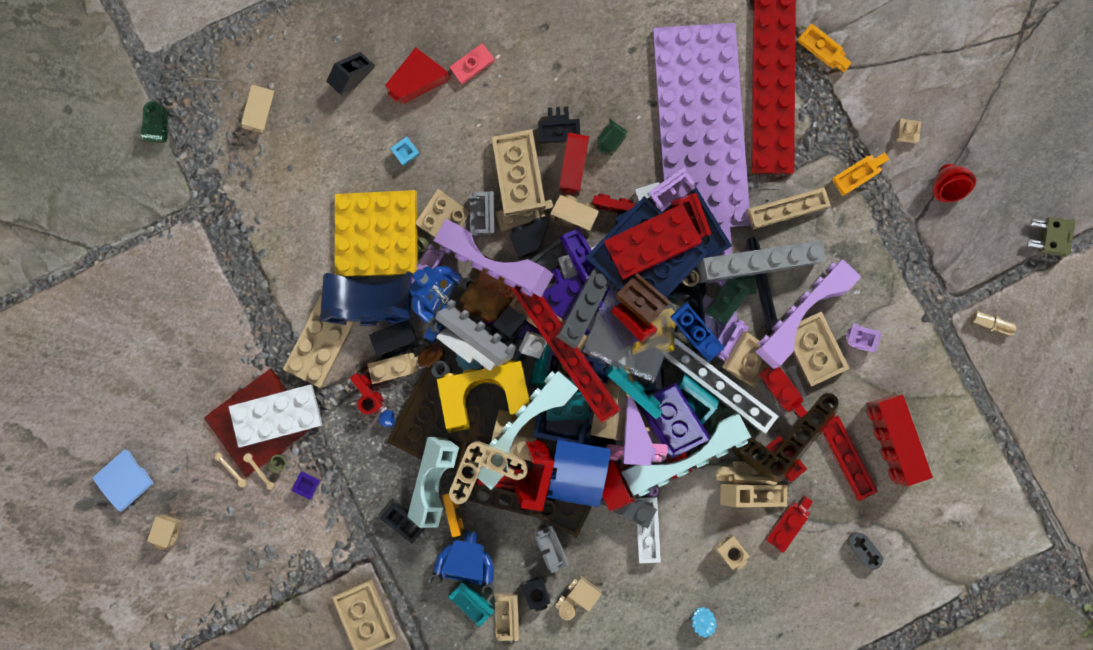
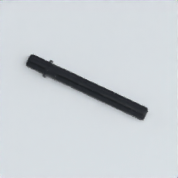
(764, 291)

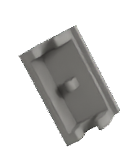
(482, 213)

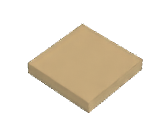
(744, 361)

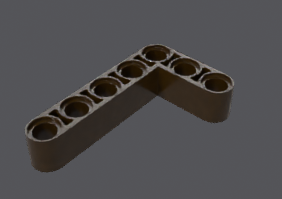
(791, 443)
(495, 493)

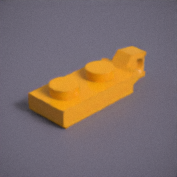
(824, 48)
(859, 173)

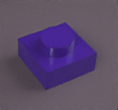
(306, 485)

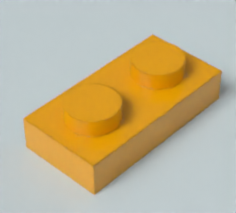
(456, 523)

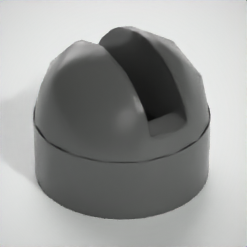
(438, 367)

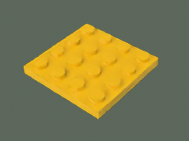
(376, 233)

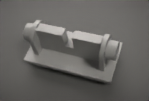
(548, 541)

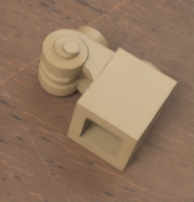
(580, 593)

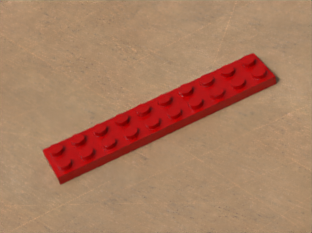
(773, 87)

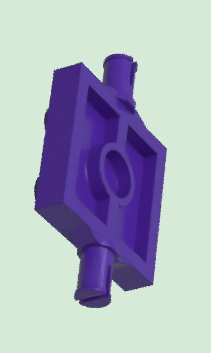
(563, 294)

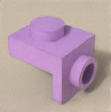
(863, 338)

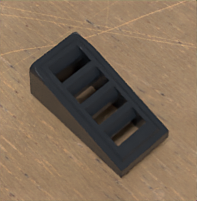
(383, 515)

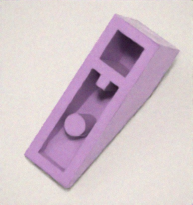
(637, 443)

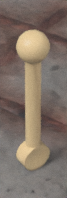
(248, 458)
(241, 481)

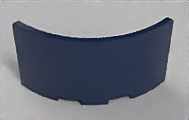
(365, 299)

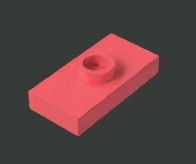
(472, 64)

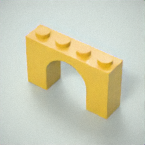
(455, 389)

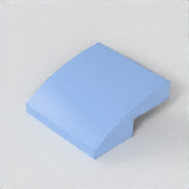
(123, 480)

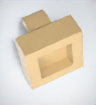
(908, 131)

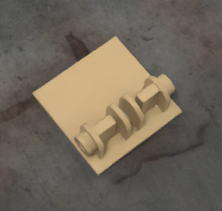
(437, 210)

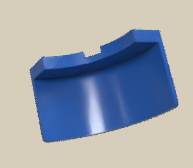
(579, 473)

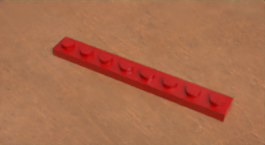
(571, 359)

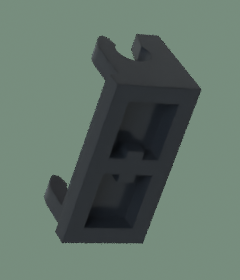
(394, 340)

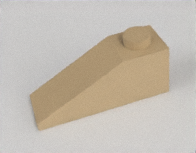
(753, 495)

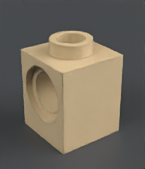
(164, 532)
(723, 548)

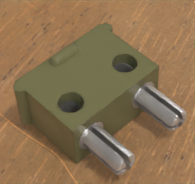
(1058, 237)

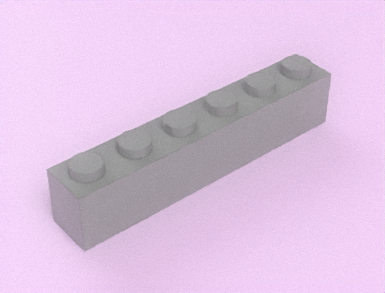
(760, 261)

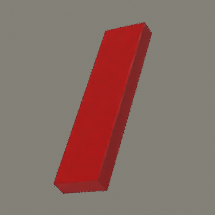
(848, 459)

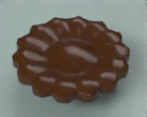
(430, 355)

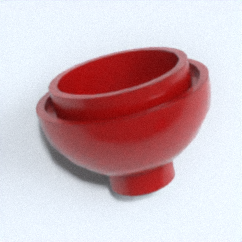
(953, 183)

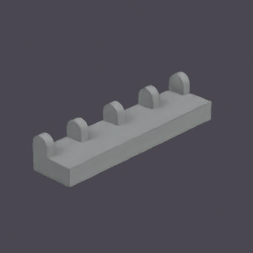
(475, 334)

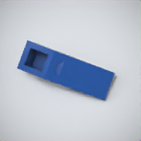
(696, 332)

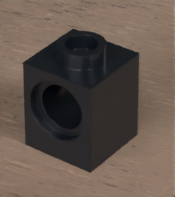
(510, 324)
(536, 584)

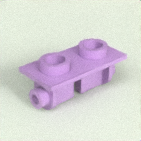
(730, 337)

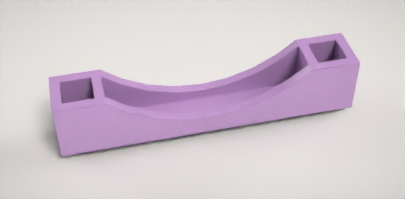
(525, 273)
(781, 342)

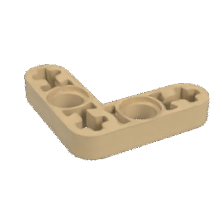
(485, 461)

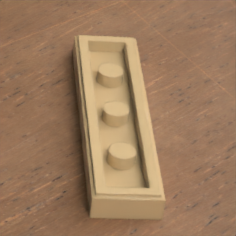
(788, 208)

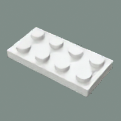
(275, 415)

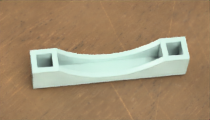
(554, 394)
(727, 434)

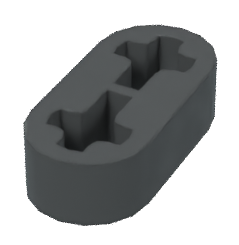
(861, 553)

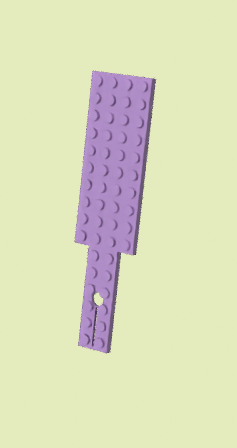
(704, 122)

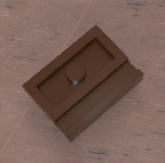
(642, 299)

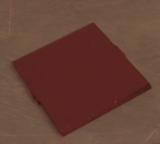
(222, 425)

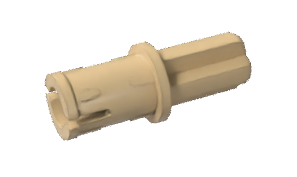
(993, 323)

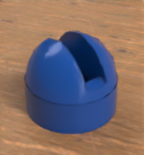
(387, 418)

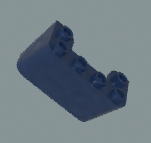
(571, 430)

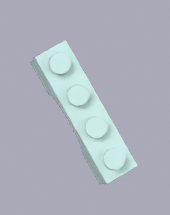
(425, 503)

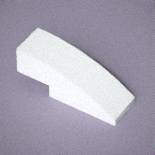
(463, 349)

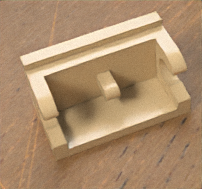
(257, 108)
(507, 616)

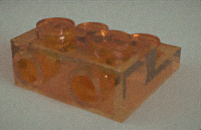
(487, 297)

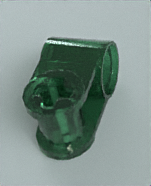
(154, 126)

